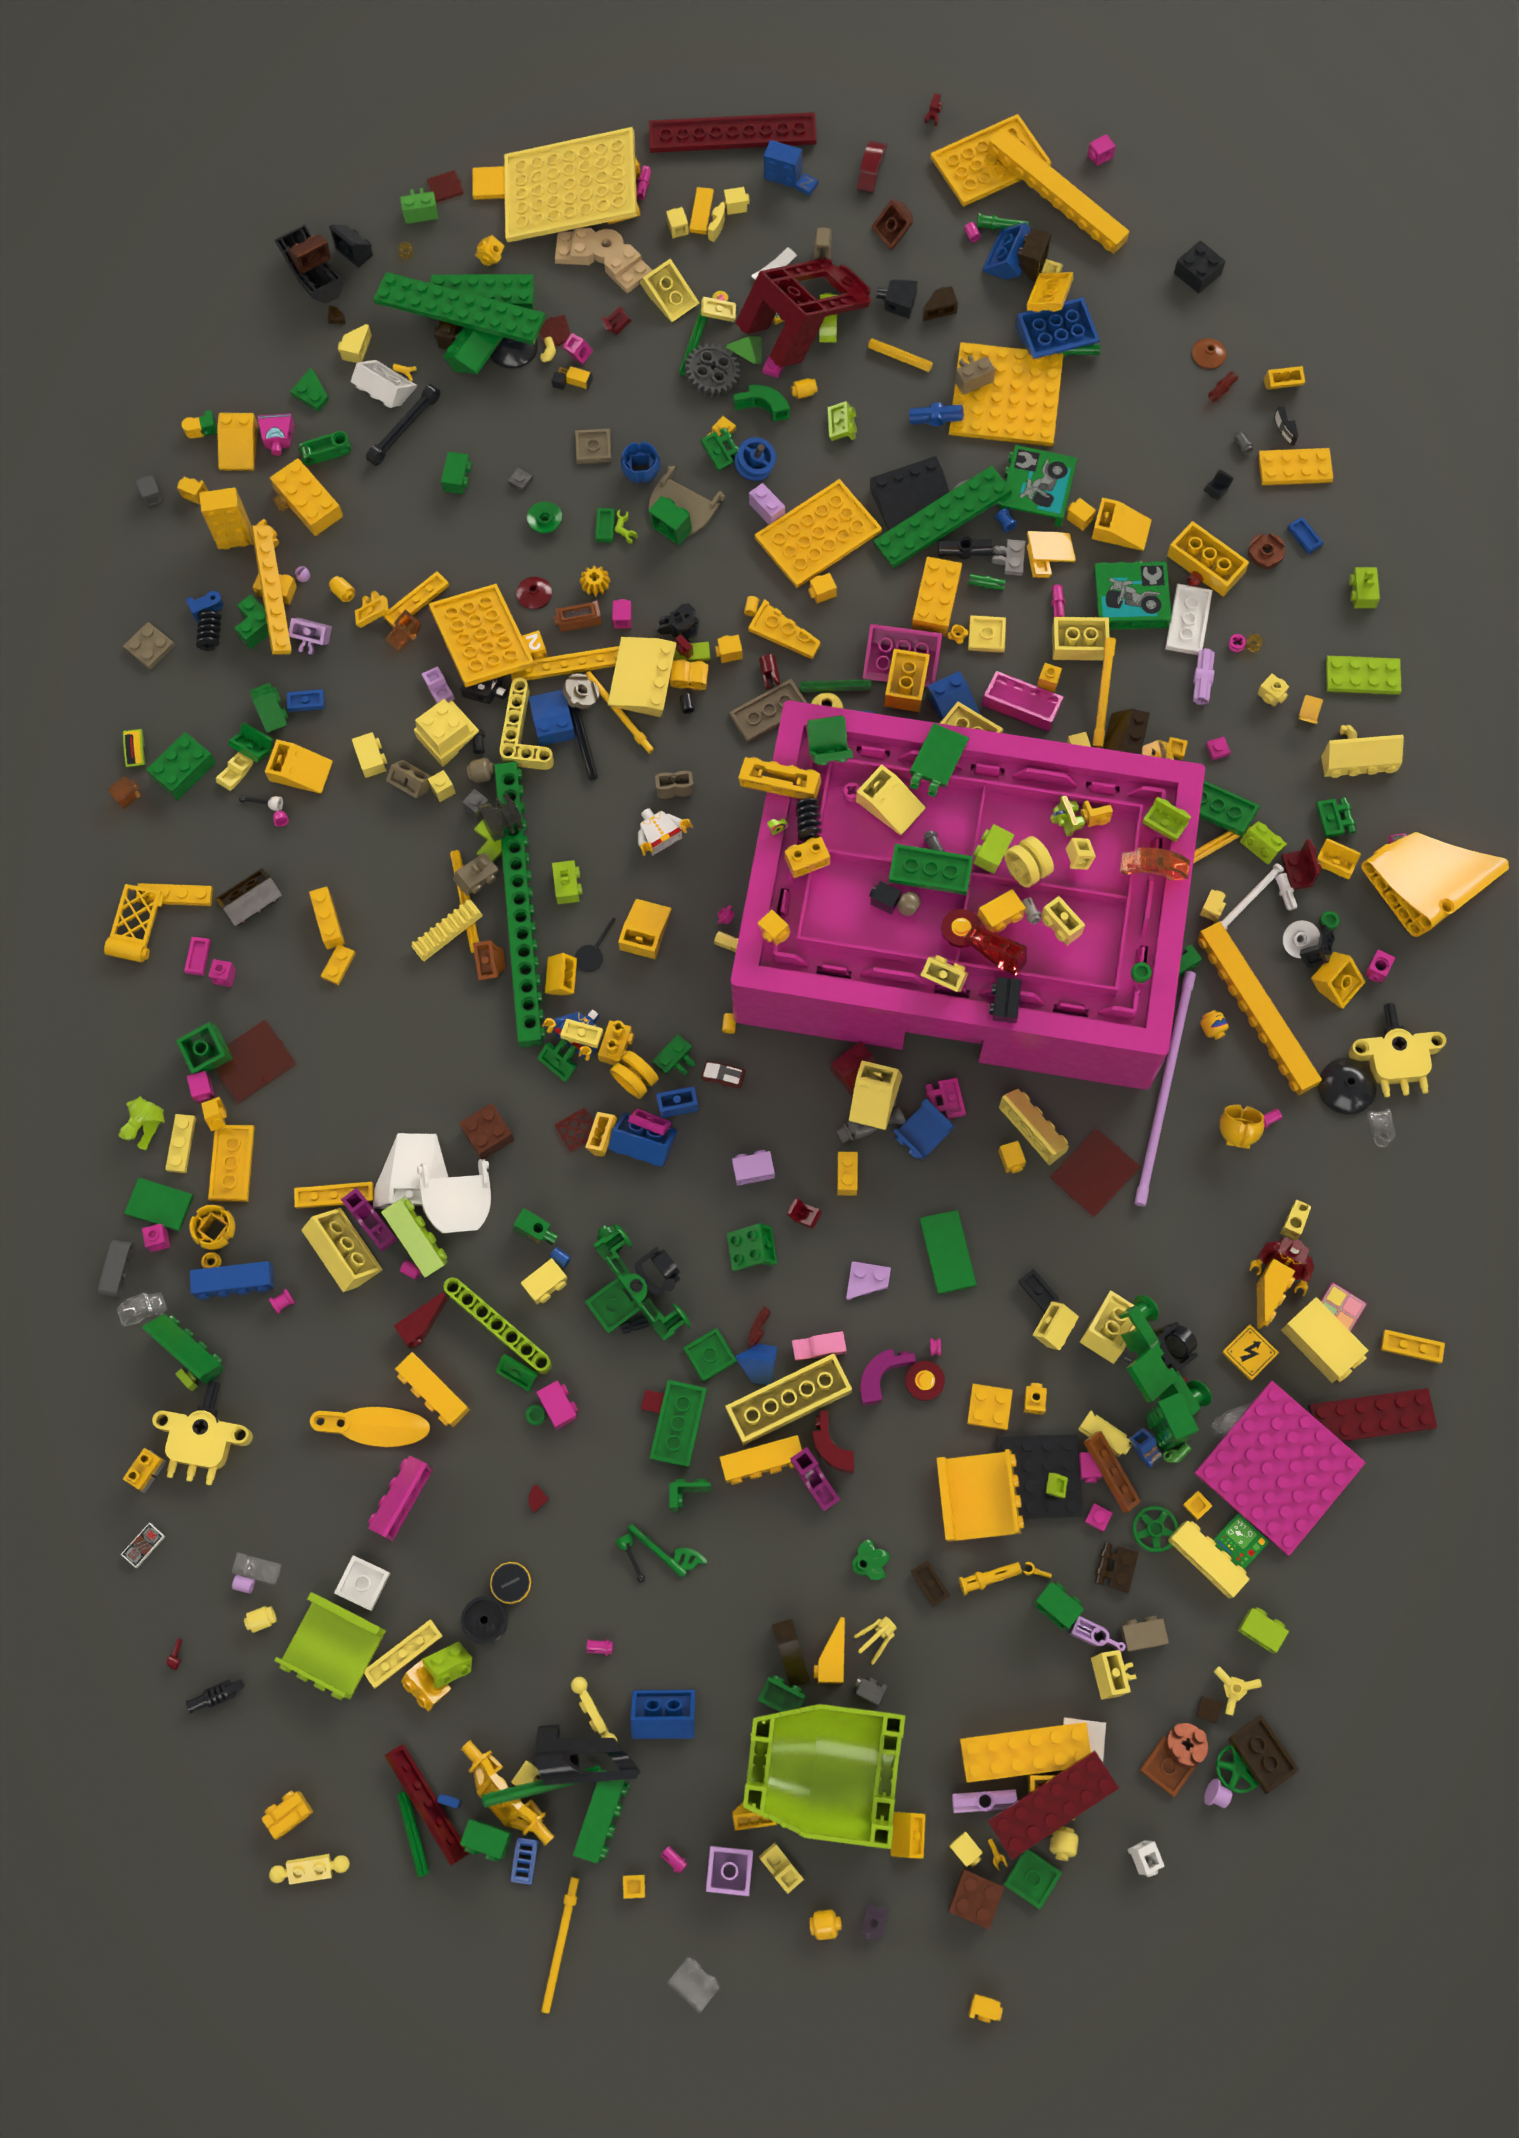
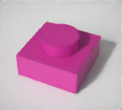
(771, 368)
(1218, 748)
(1098, 1517)

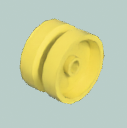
(1029, 861)

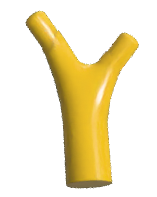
(405, 370)

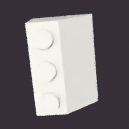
(382, 383)

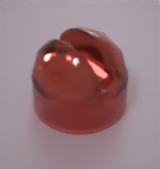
(1194, 579)

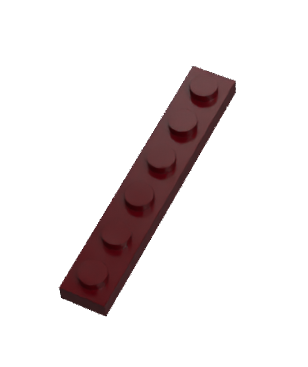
(426, 1804)

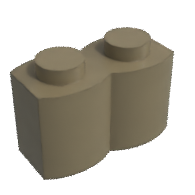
(822, 243)
(674, 784)

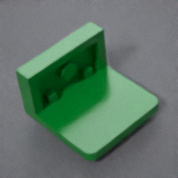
(828, 740)

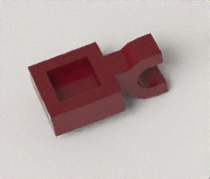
(935, 107)

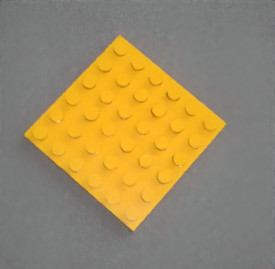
(1017, 404)

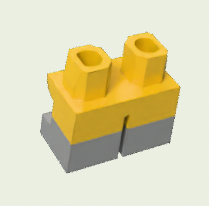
(141, 1470)

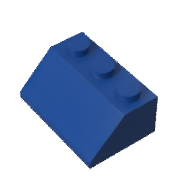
(1003, 256)
(640, 1142)
(663, 1714)

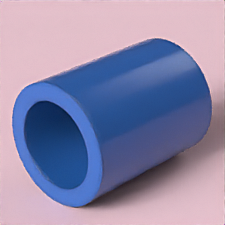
(560, 1257)

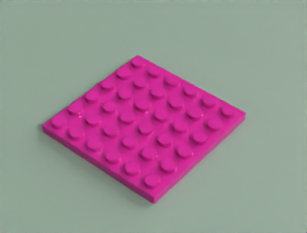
(1279, 1468)

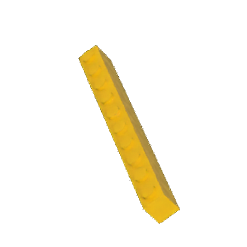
(1058, 191)
(1259, 1009)

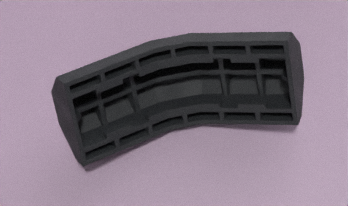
(320, 282)

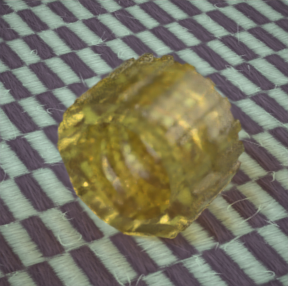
(404, 245)
(281, 503)
(1255, 637)

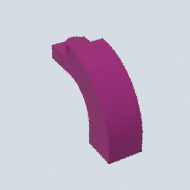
(877, 1367)

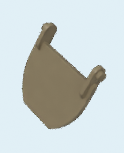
(699, 507)

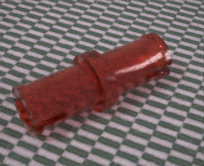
(1223, 386)

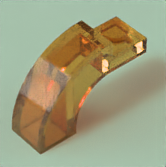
(1155, 860)

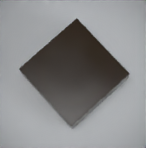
(1209, 1709)

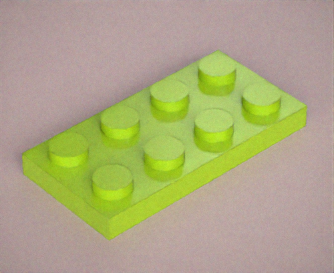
(1363, 675)

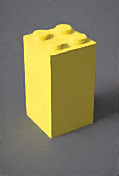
(1325, 1341)

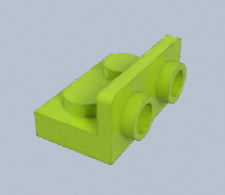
(841, 421)

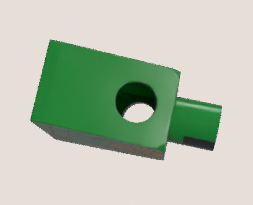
(528, 1222)

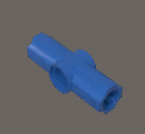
(936, 414)

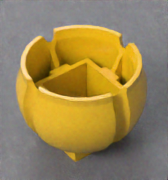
(1241, 1126)
(205, 1217)

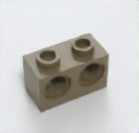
(408, 778)

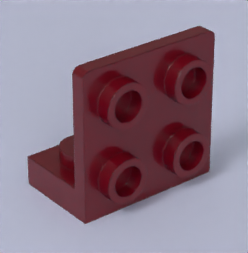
(1302, 866)

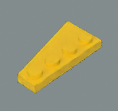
(775, 627)

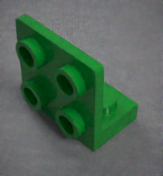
(751, 1247)
(680, 1485)

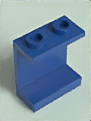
(924, 1130)

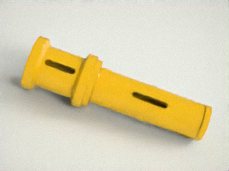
(980, 1579)

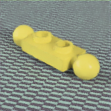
(579, 1686)
(309, 1869)

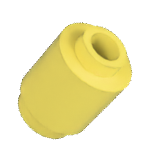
(260, 1618)

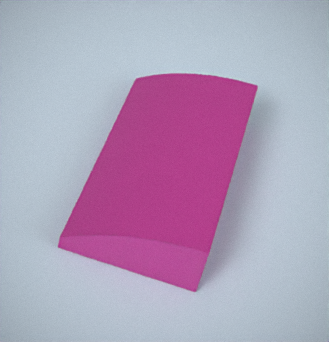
(1022, 701)

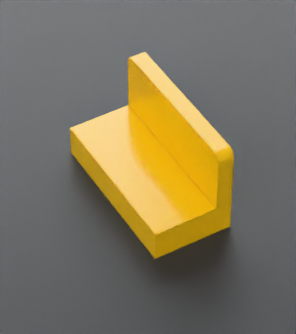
(908, 1835)

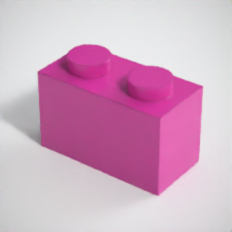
(557, 1405)

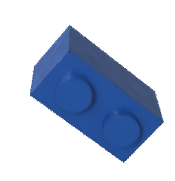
(677, 1102)

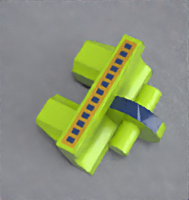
(1064, 815)

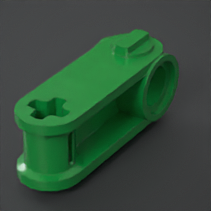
(325, 448)

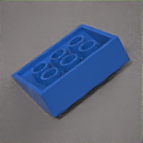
(1058, 331)

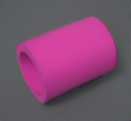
(972, 232)
(410, 1269)

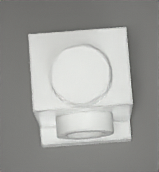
(1146, 1858)

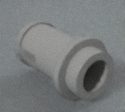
(1033, 915)

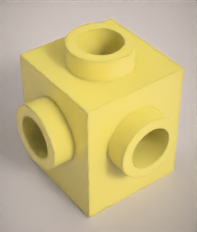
(1273, 690)

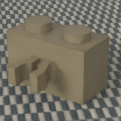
(974, 375)
(476, 874)

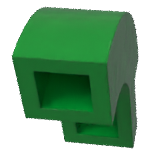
(764, 398)

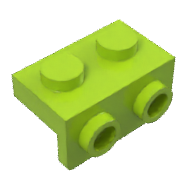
(1167, 819)
(1263, 842)
(448, 1664)

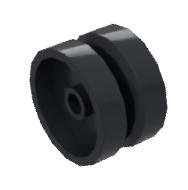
(493, 1629)

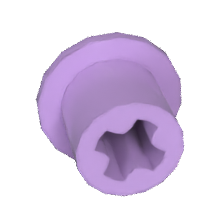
(1217, 1794)

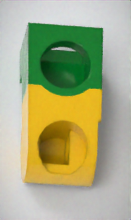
(200, 426)

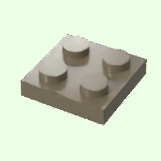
(149, 645)

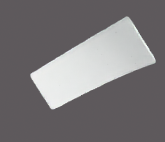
(782, 260)

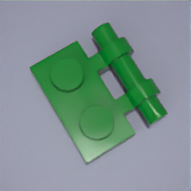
(716, 450)
(1330, 817)

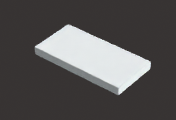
(1188, 619)

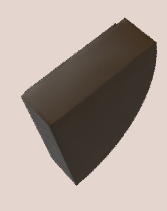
(335, 316)

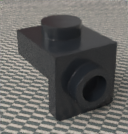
(1219, 485)

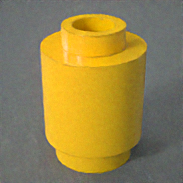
(804, 388)
(342, 589)

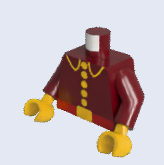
(1291, 1254)

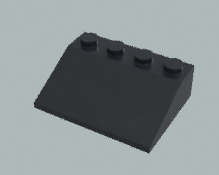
(908, 490)

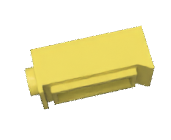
(1114, 1437)

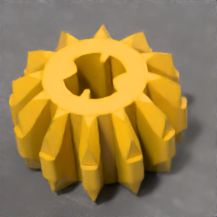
(595, 580)

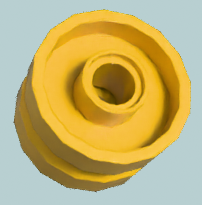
(634, 1074)

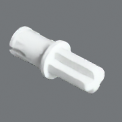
(1286, 891)

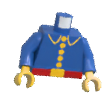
(559, 1022)

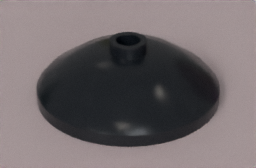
(514, 353)
(1341, 1095)

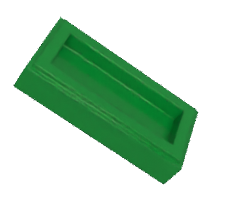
(605, 525)

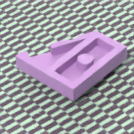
(867, 1279)

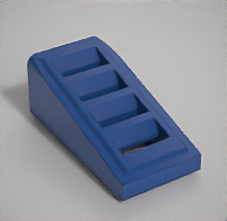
(527, 1842)

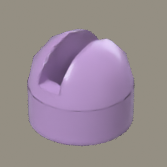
(304, 574)

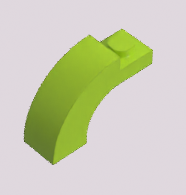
(828, 328)

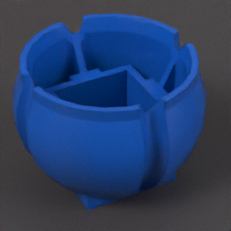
(640, 454)

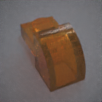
(406, 628)

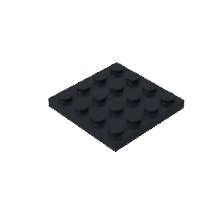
(1035, 1460)

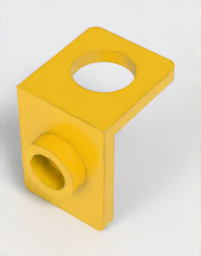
(1310, 709)

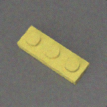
(180, 1143)

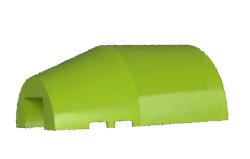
(826, 1772)

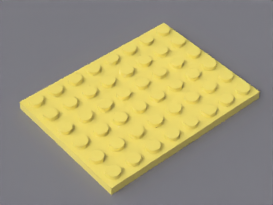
(570, 185)

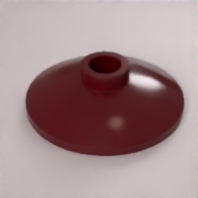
(537, 598)

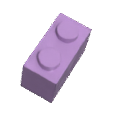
(766, 504)
(753, 1167)

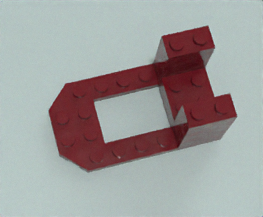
(781, 293)

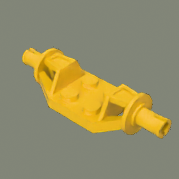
(508, 1812)

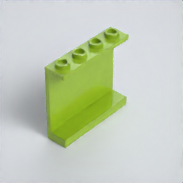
(331, 1647)

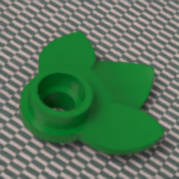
(873, 1559)

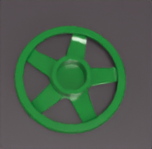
(1154, 1528)
(1237, 1769)

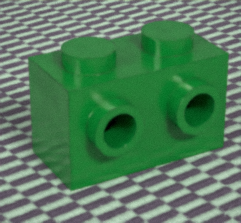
(456, 473)

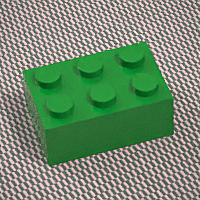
(181, 766)

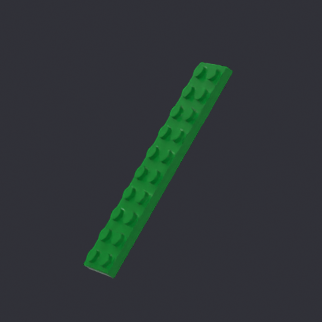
(459, 308)

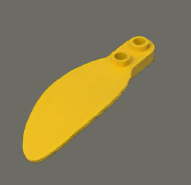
(374, 1426)

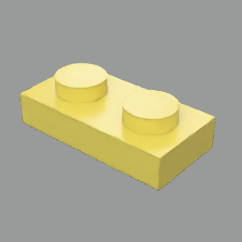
(718, 309)
(581, 1033)

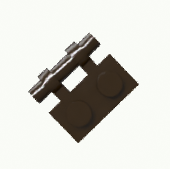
(1122, 1570)

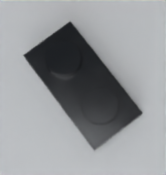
(1038, 1290)

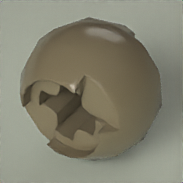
(908, 903)

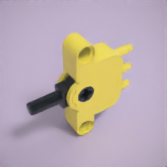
(1398, 1065)
(200, 1448)

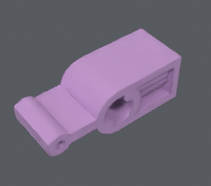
(1081, 1631)

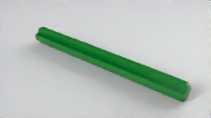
(525, 1790)

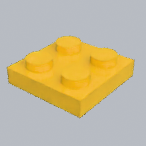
(989, 1407)

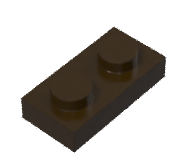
(930, 1583)

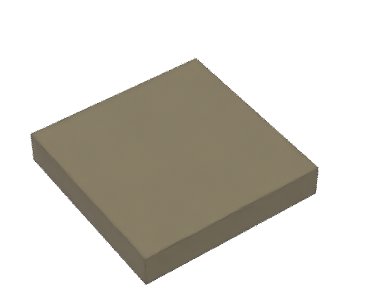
(593, 446)

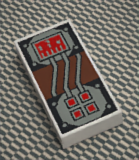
(143, 1545)

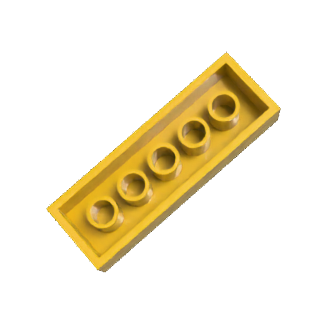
(1024, 1752)

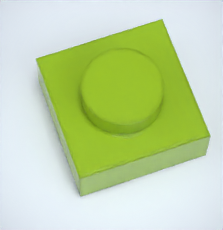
(187, 1378)
(1056, 1485)

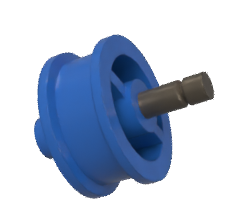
(755, 459)

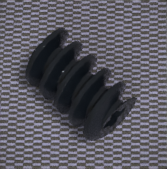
(208, 630)
(808, 819)

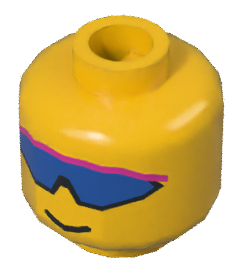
(1214, 1024)

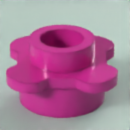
(725, 915)

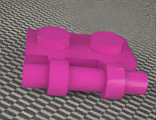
(951, 1098)

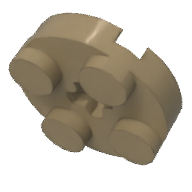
(574, 697)

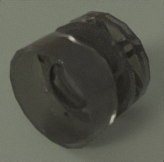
(500, 817)

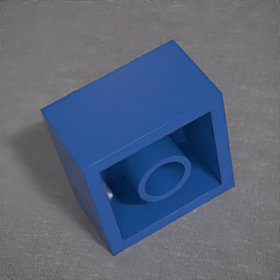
(782, 163)

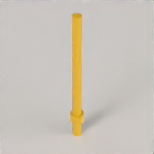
(639, 736)
(569, 1901)

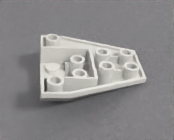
(400, 1173)

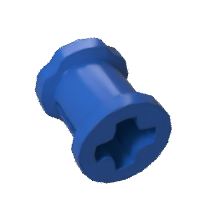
(1006, 520)

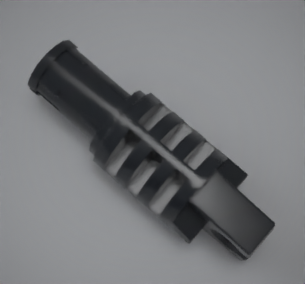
(215, 1695)

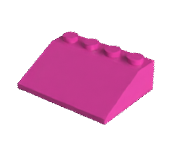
(883, 641)

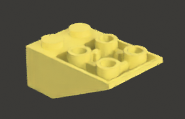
(889, 800)
(874, 1094)

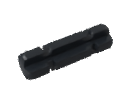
(635, 1324)

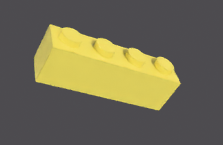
(1208, 1559)

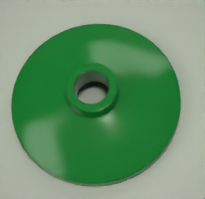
(542, 511)

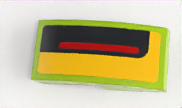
(133, 748)

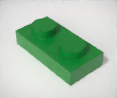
(516, 1372)

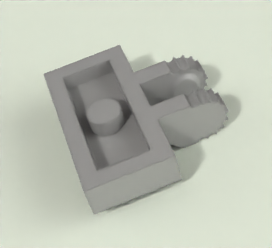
(1014, 557)

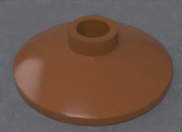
(1206, 358)

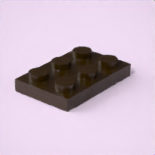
(1263, 1754)

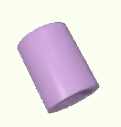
(243, 1584)

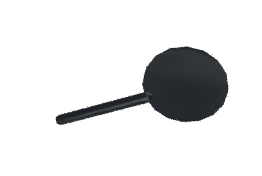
(589, 956)

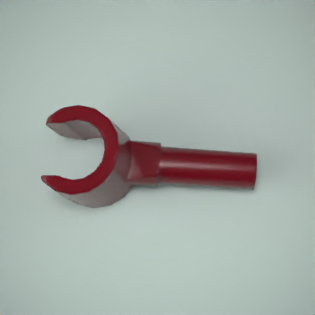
(172, 1661)

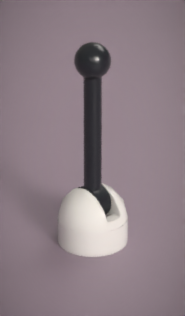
(275, 803)

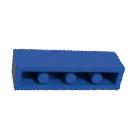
(232, 1279)

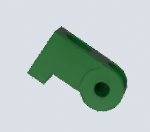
(1189, 960)

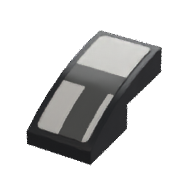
(1287, 428)

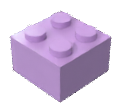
(729, 1870)

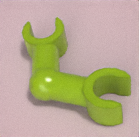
(619, 528)

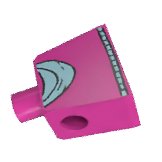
(276, 431)

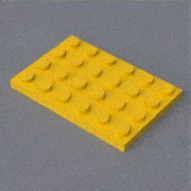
(971, 168)
(818, 533)
(481, 635)

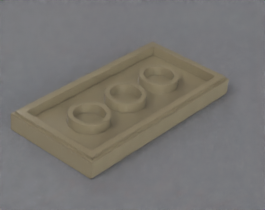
(764, 711)

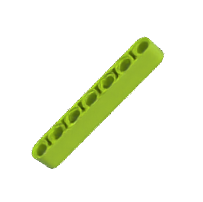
(493, 1317)

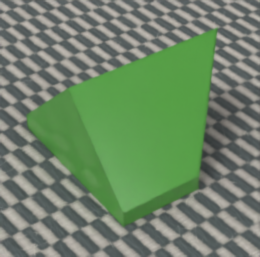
(748, 348)

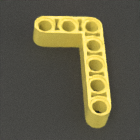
(516, 729)

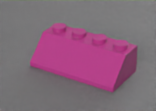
(400, 1498)

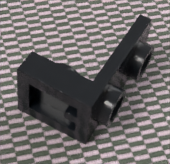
(1319, 953)

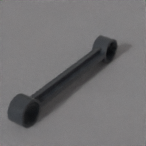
(377, 452)

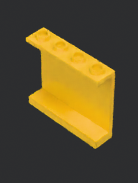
(979, 1496)

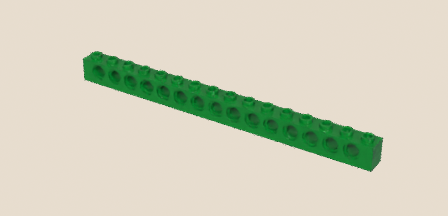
(526, 1036)

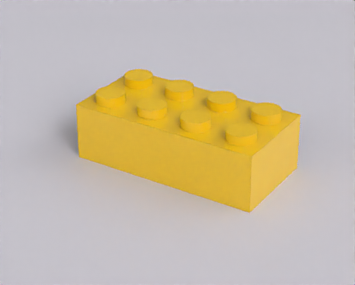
(306, 497)
(226, 518)
(1212, 559)
(936, 596)

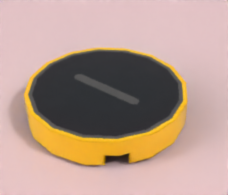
(510, 1583)

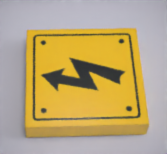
(1250, 1352)

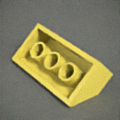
(1363, 756)
(1033, 1126)
(341, 1249)

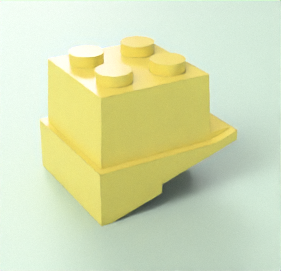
(444, 731)

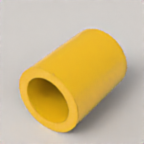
(751, 606)
(728, 1023)

